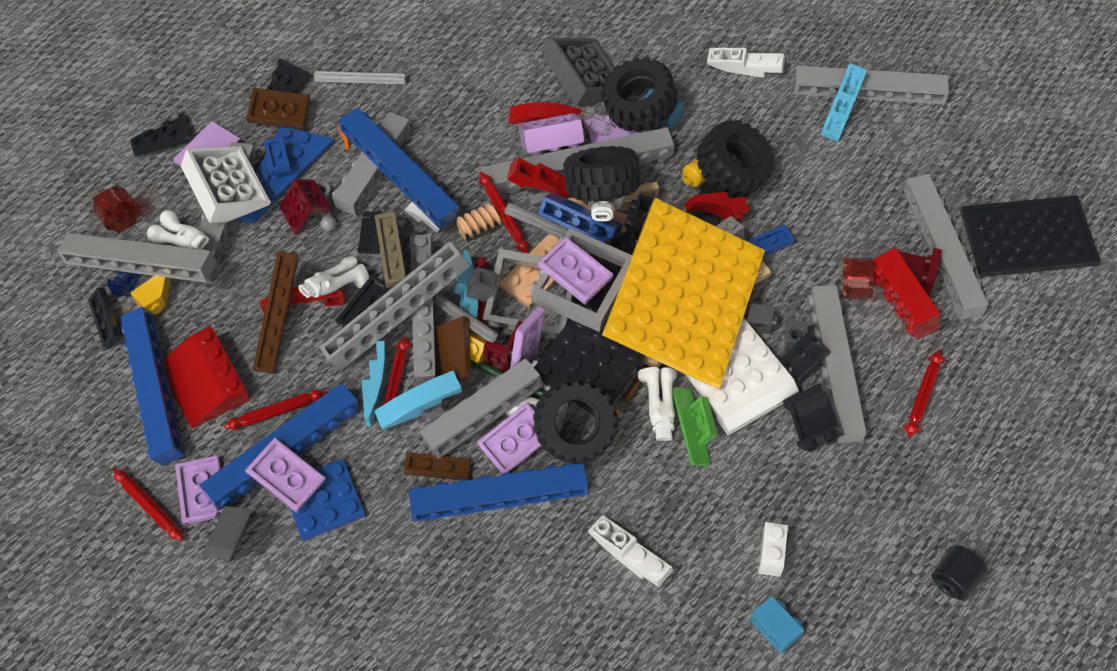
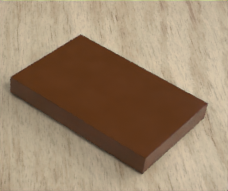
(278, 108)
(453, 348)

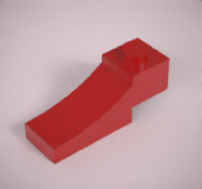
(536, 176)
(719, 205)

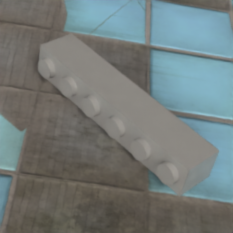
(364, 173)
(481, 408)

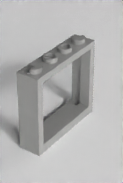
(522, 259)
(570, 309)

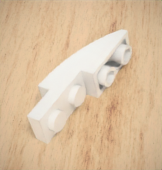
(740, 62)
(629, 552)

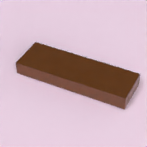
(443, 468)

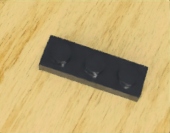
(104, 318)

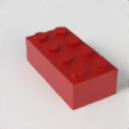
(905, 294)

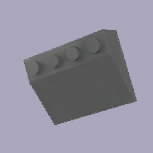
(579, 67)

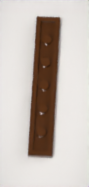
(275, 313)

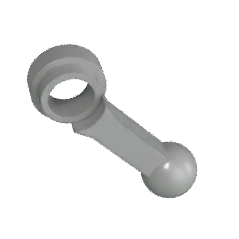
(327, 223)

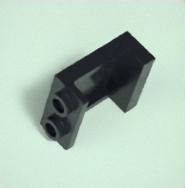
(814, 417)

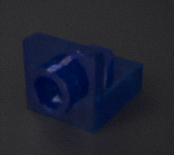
(123, 283)

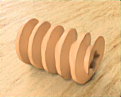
(478, 220)

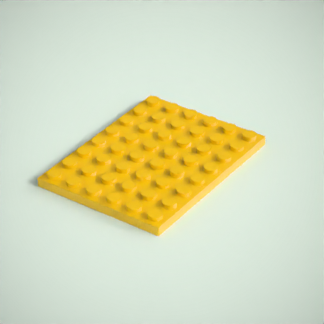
(684, 293)

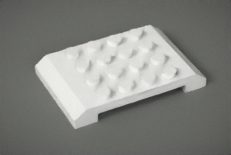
(751, 384)

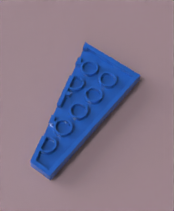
(302, 151)

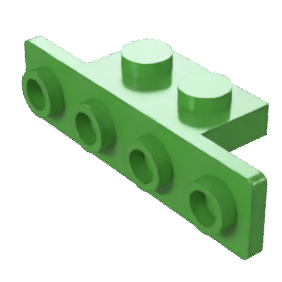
(696, 424)

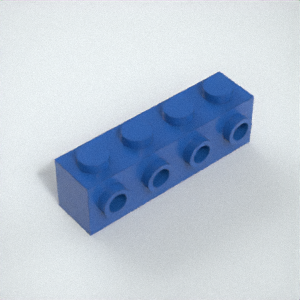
(577, 217)

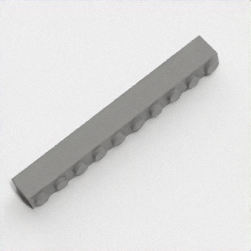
(648, 145)

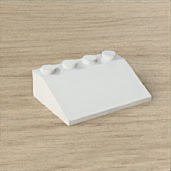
(223, 182)

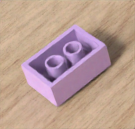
(551, 133)

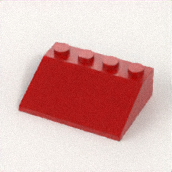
(203, 378)

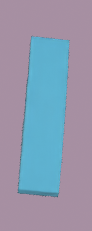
(843, 102)
(466, 303)
(374, 387)
(414, 401)

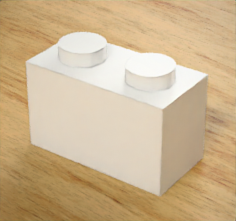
(773, 549)

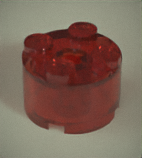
(116, 209)
(857, 278)

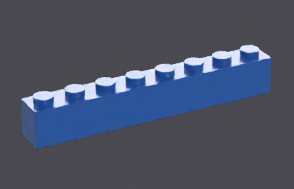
(399, 168)
(152, 387)
(296, 434)
(498, 492)

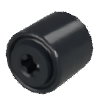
(959, 573)

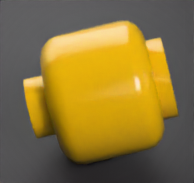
(692, 175)

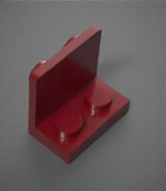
(302, 200)
(924, 267)
(499, 355)

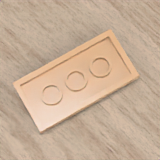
(520, 278)

